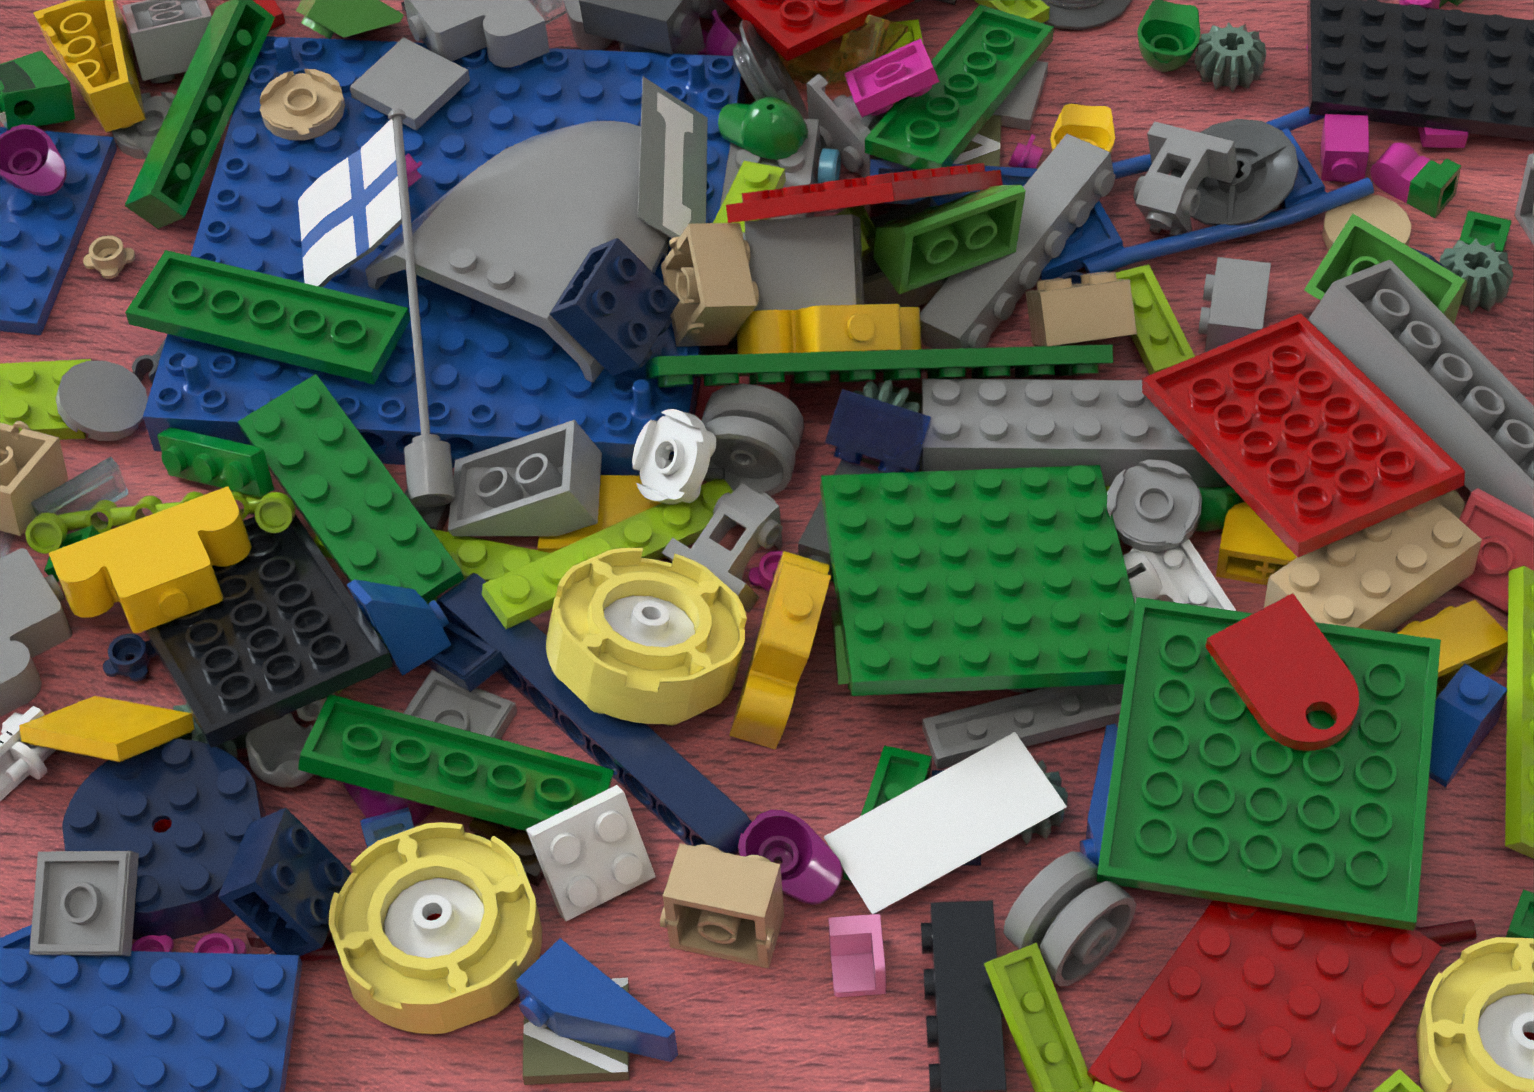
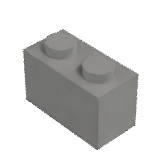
(1236, 300)

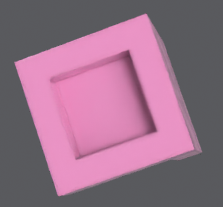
(857, 955)

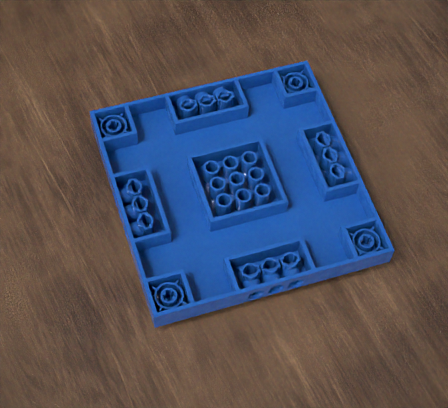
(483, 368)

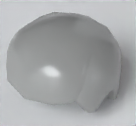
(276, 751)

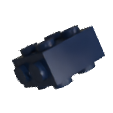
(615, 307)
(283, 884)

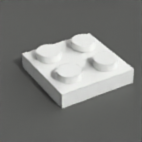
(591, 853)

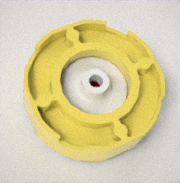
(645, 636)
(435, 928)
(1480, 1021)

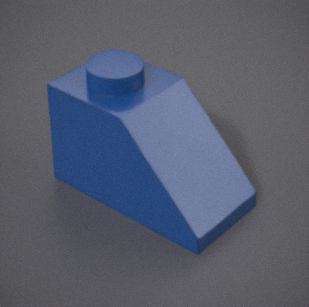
(402, 622)
(1462, 720)

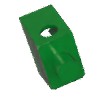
(34, 92)

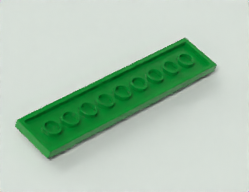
(863, 365)

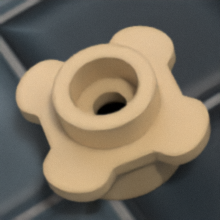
(108, 256)

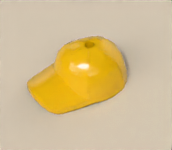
(1086, 123)

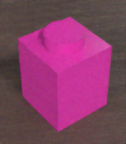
(1344, 147)

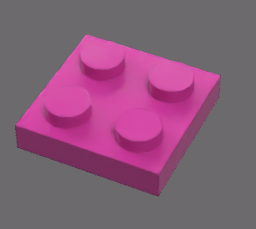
(891, 78)

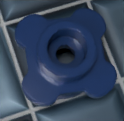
(127, 647)

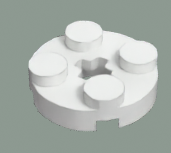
(692, 449)

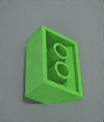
(346, 16)
(950, 237)
(1364, 246)

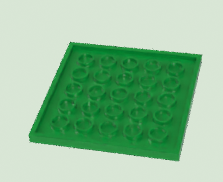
(978, 579)
(1235, 817)

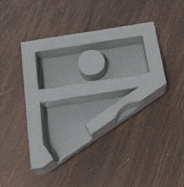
(839, 128)

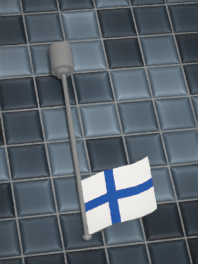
(345, 220)

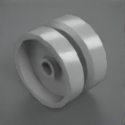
(754, 436)
(1070, 917)

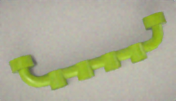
(49, 531)

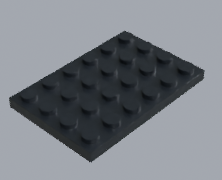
(1421, 67)
(272, 641)

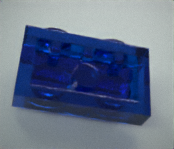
(877, 433)

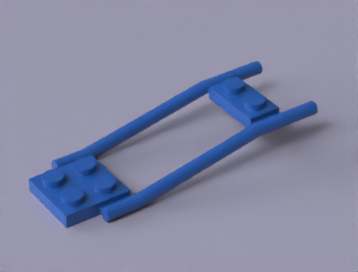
(1101, 249)

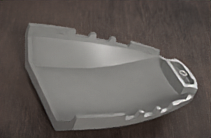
(529, 221)

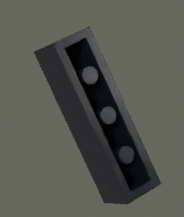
(966, 1006)

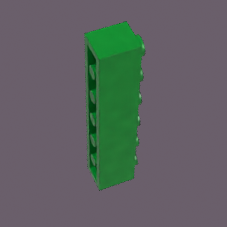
(199, 112)

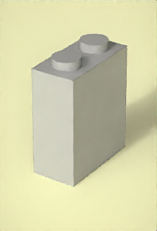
(806, 261)

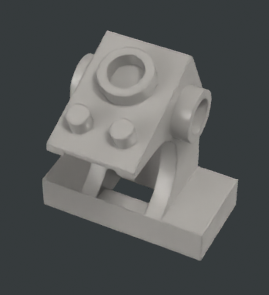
(1171, 200)
(763, 527)

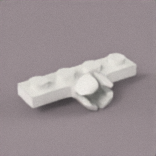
(1174, 576)

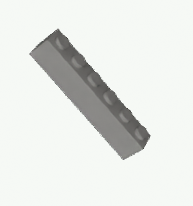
(1054, 206)

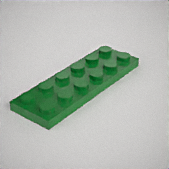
(975, 77)
(269, 316)
(348, 492)
(445, 765)

